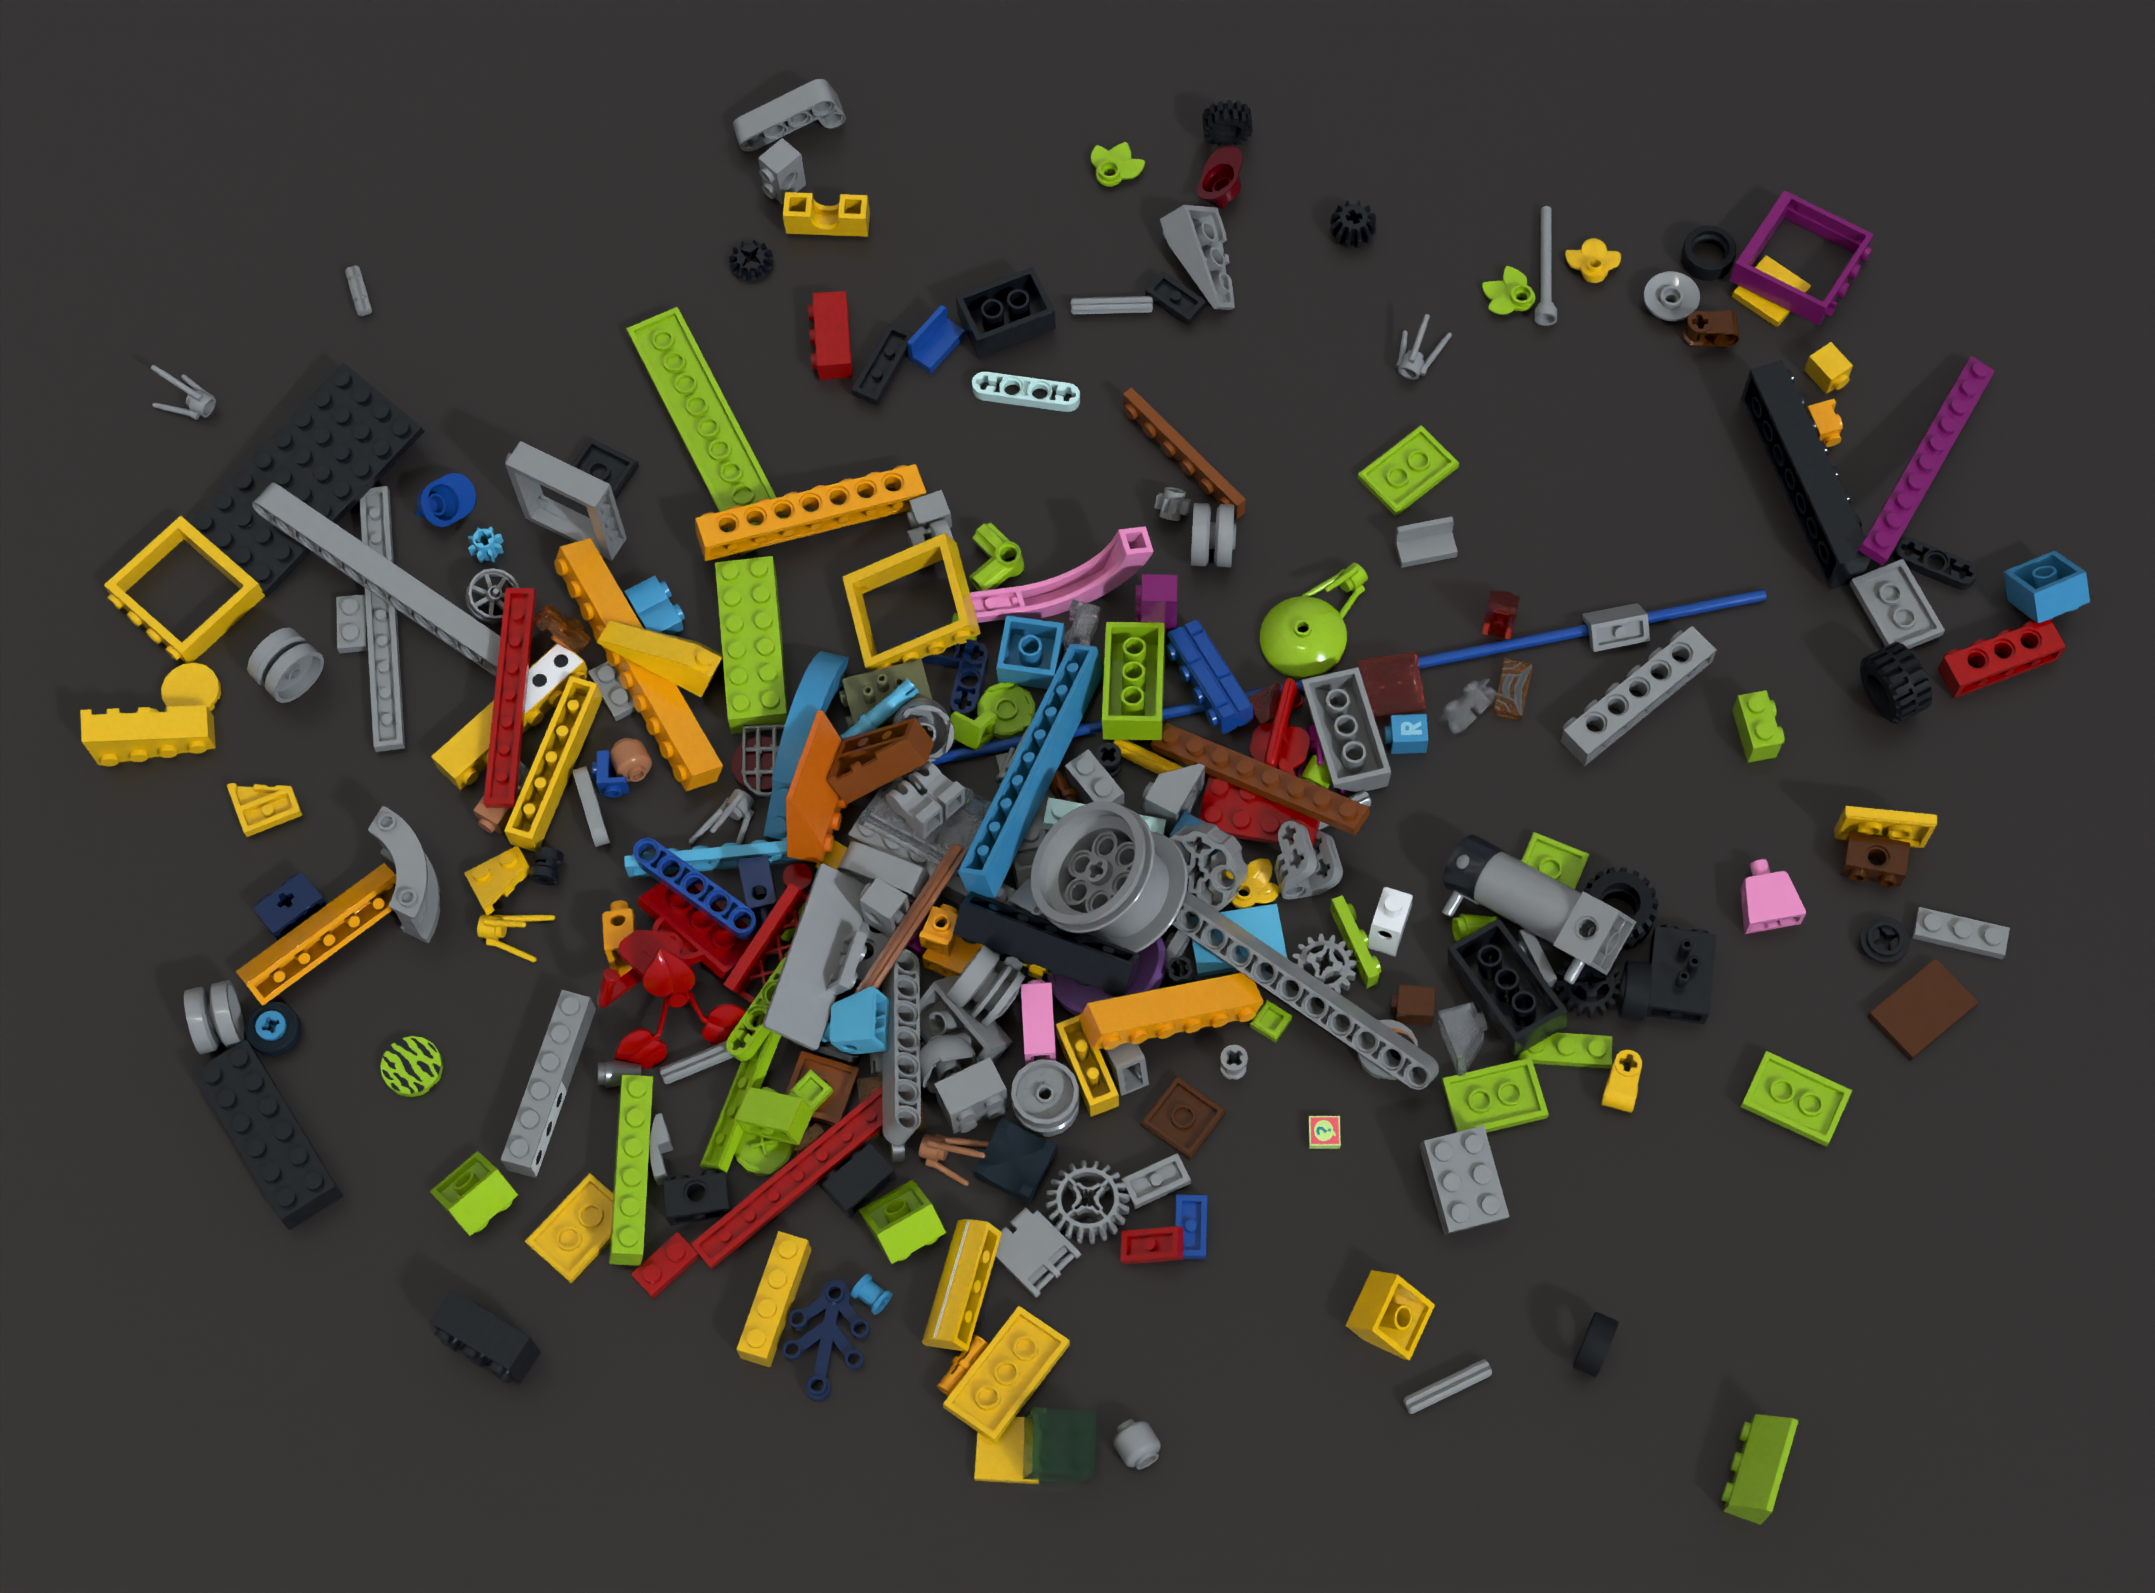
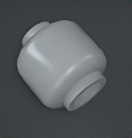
(1137, 1444)

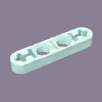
(1024, 396)

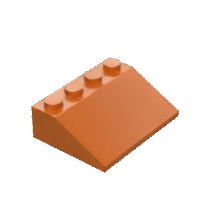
(811, 801)

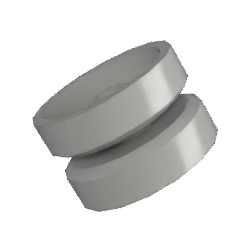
(1213, 535)
(285, 665)
(214, 1016)
(1045, 1097)

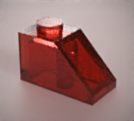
(1501, 614)

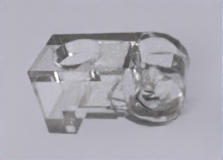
(1084, 626)

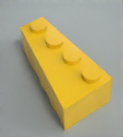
(147, 733)

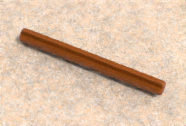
(913, 918)

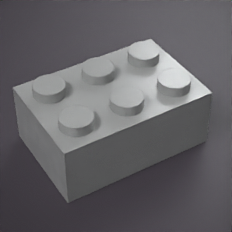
(1464, 1180)

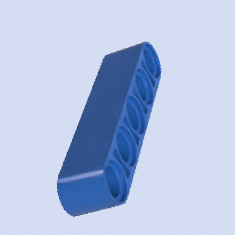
(689, 876)

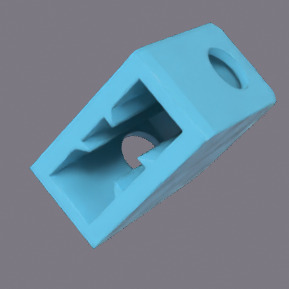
(859, 1023)

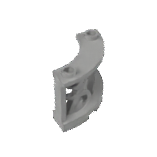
(417, 885)

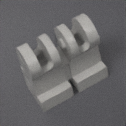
(938, 799)

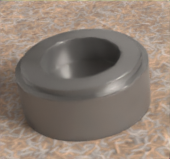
(897, 1152)

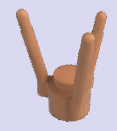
(937, 1147)

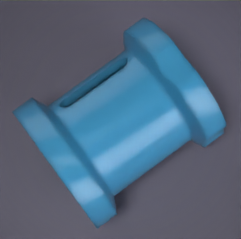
(871, 1294)

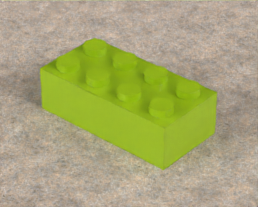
(1133, 681)

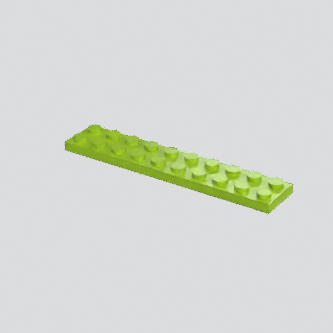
(700, 412)

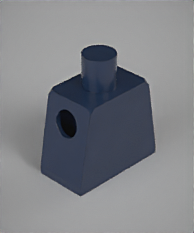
(756, 881)

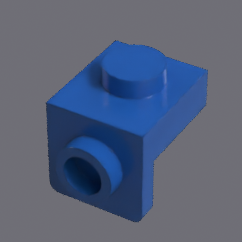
(603, 773)

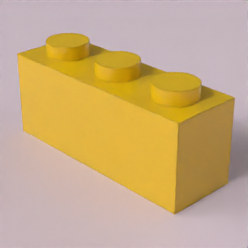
(1088, 1067)

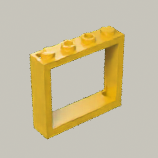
(900, 565)
(216, 625)

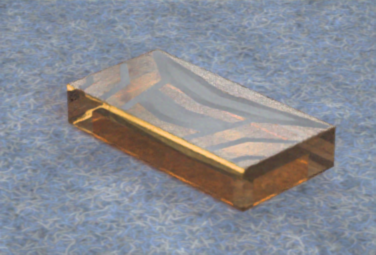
(1513, 689)

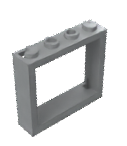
(533, 467)

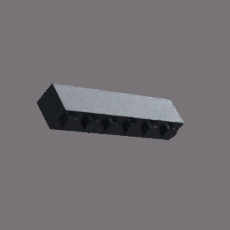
(1045, 945)

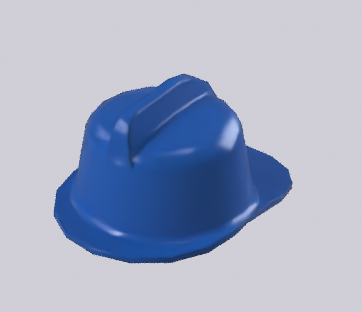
(446, 500)

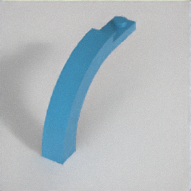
(814, 693)

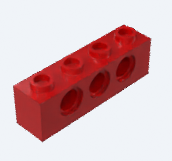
(1963, 678)

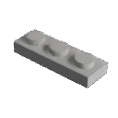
(1960, 933)

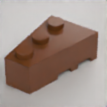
(878, 758)

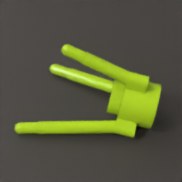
(1348, 580)

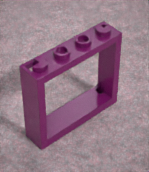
(1819, 222)

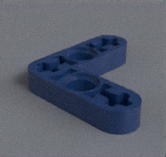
(966, 667)

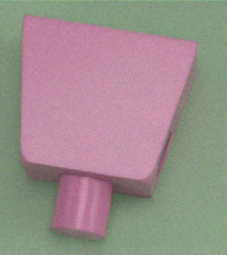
(1769, 900)

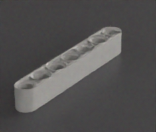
(902, 1061)

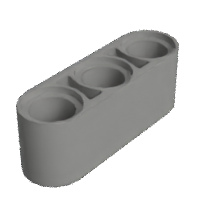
(867, 863)

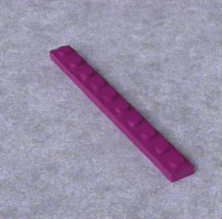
(1926, 461)

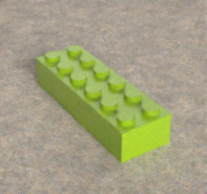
(751, 643)

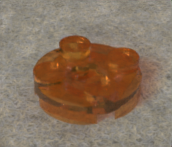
(565, 631)

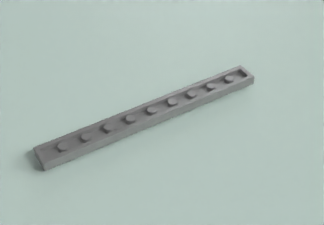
(382, 630)

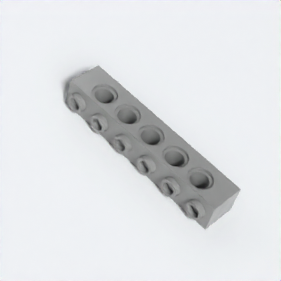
(1588, 744)

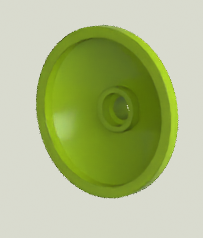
(1305, 653)

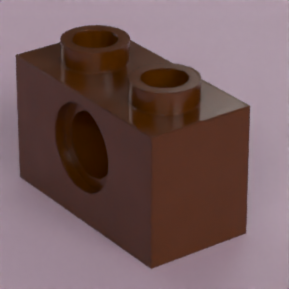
(1889, 852)

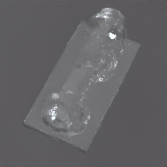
(1459, 711)

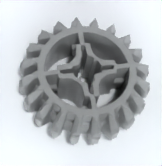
(1078, 1211)

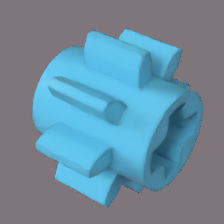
(489, 551)

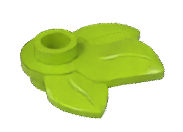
(1115, 162)
(1505, 293)

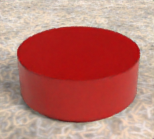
(799, 875)

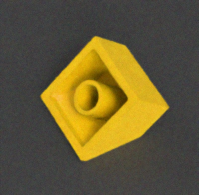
(1390, 1314)

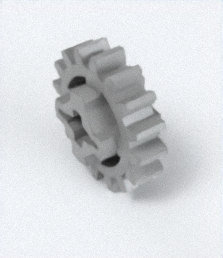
(1335, 970)

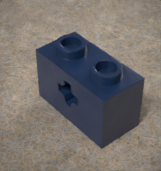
(299, 893)

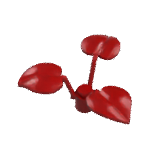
(673, 978)

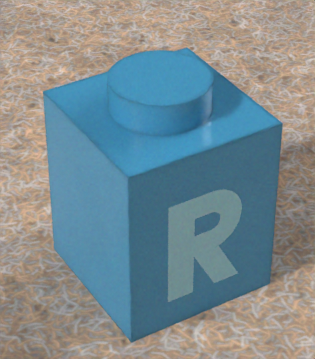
(1407, 734)

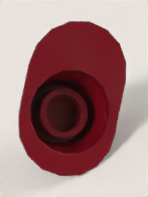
(1220, 176)

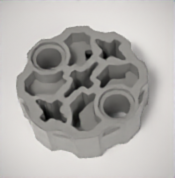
(1197, 847)

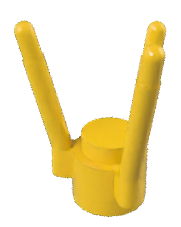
(495, 927)

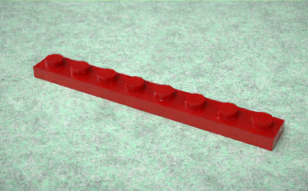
(510, 698)
(791, 1181)

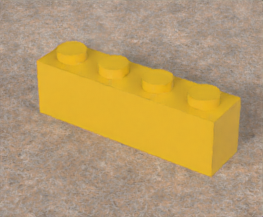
(774, 1299)

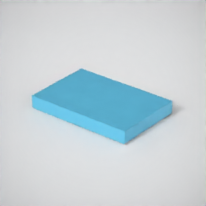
(1259, 921)

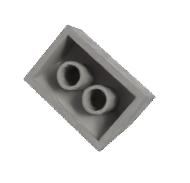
(944, 1017)

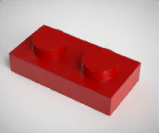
(1152, 1245)
(665, 1265)

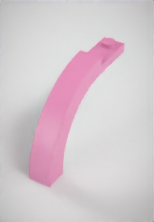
(1085, 583)

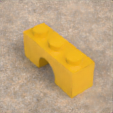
(808, 217)

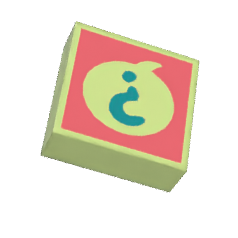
(1324, 1132)

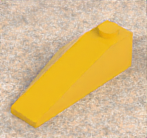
(669, 656)

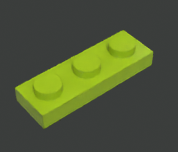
(1356, 940)
(1572, 1050)

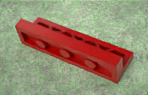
(765, 941)

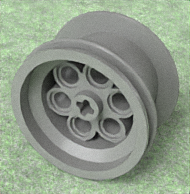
(1109, 876)

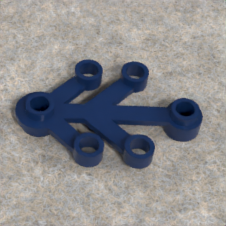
(827, 1333)

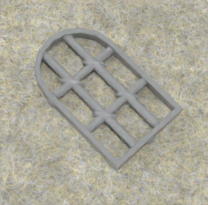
(758, 749)

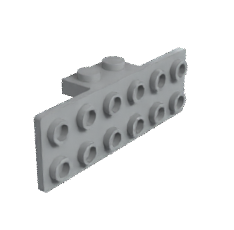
(819, 959)

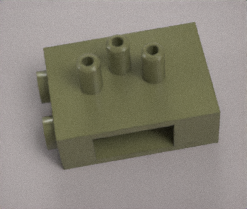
(870, 688)

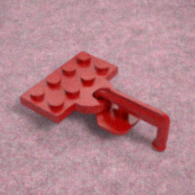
(1246, 813)
(676, 929)

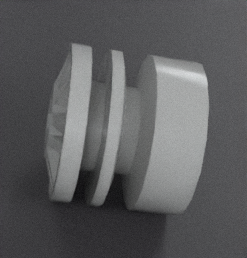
(985, 986)

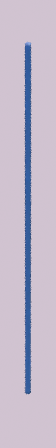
(1423, 662)

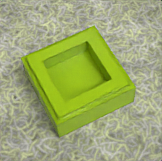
(1271, 1021)
(812, 1089)

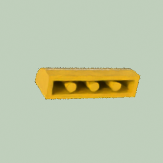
(962, 1285)

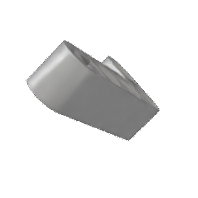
(788, 113)

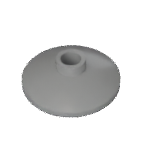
(1675, 287)

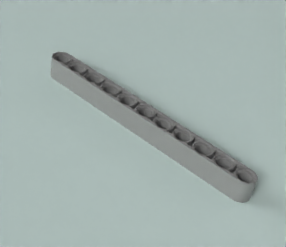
(379, 576)
(1304, 999)

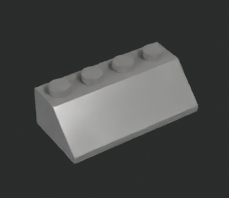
(1347, 731)

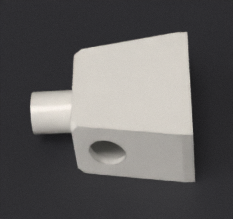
(1389, 917)

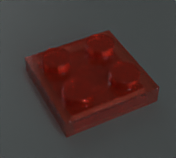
(1393, 684)

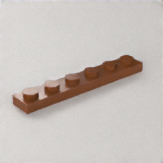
(1175, 445)

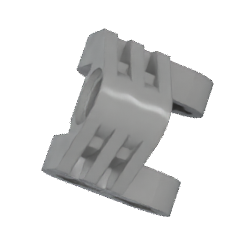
(1306, 877)

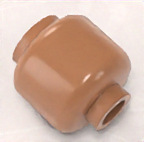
(630, 759)

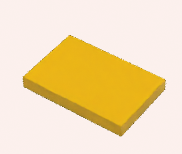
(1889, 824)
(575, 1229)

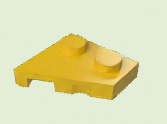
(263, 806)
(497, 877)

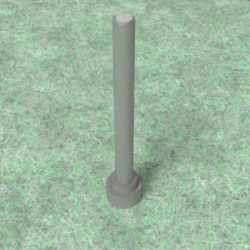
(1546, 311)

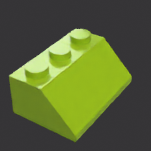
(1759, 1467)

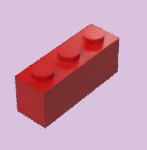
(830, 335)

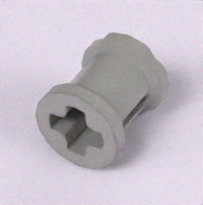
(1233, 1053)

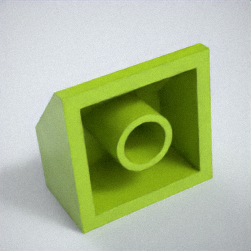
(474, 1193)
(902, 1221)

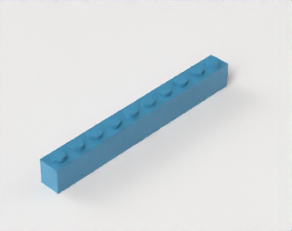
(1031, 771)

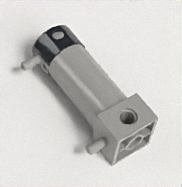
(1538, 903)

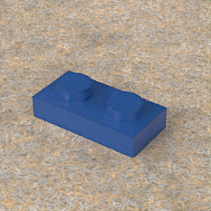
(1192, 1217)

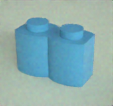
(653, 608)

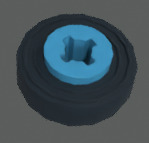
(280, 1037)

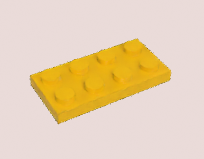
(1006, 1374)

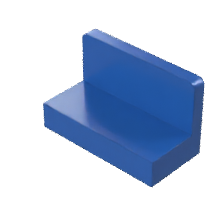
(934, 340)

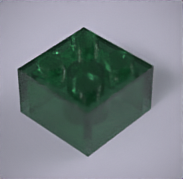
(1059, 1445)

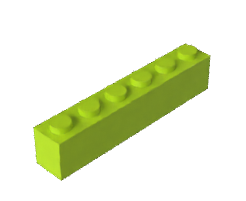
(631, 1170)

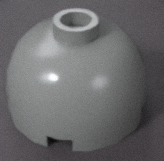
(944, 1057)

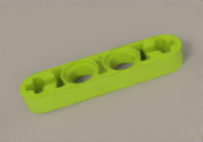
(758, 1006)

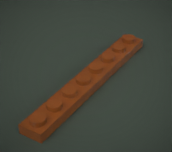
(1262, 779)

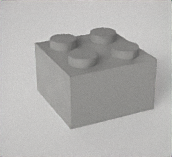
(972, 1096)

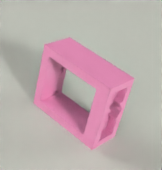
(1038, 1021)

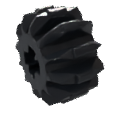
(1353, 224)

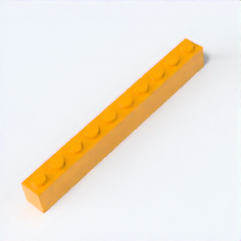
(656, 698)

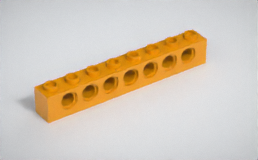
(803, 523)

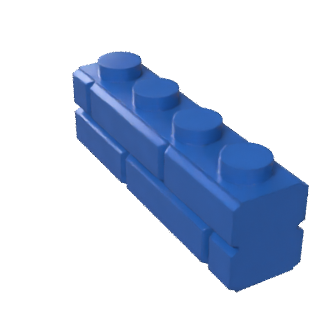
(1209, 676)

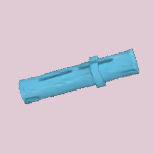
(883, 710)

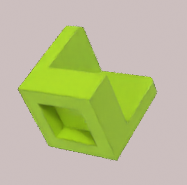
(974, 732)

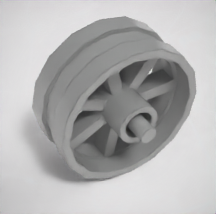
(491, 596)

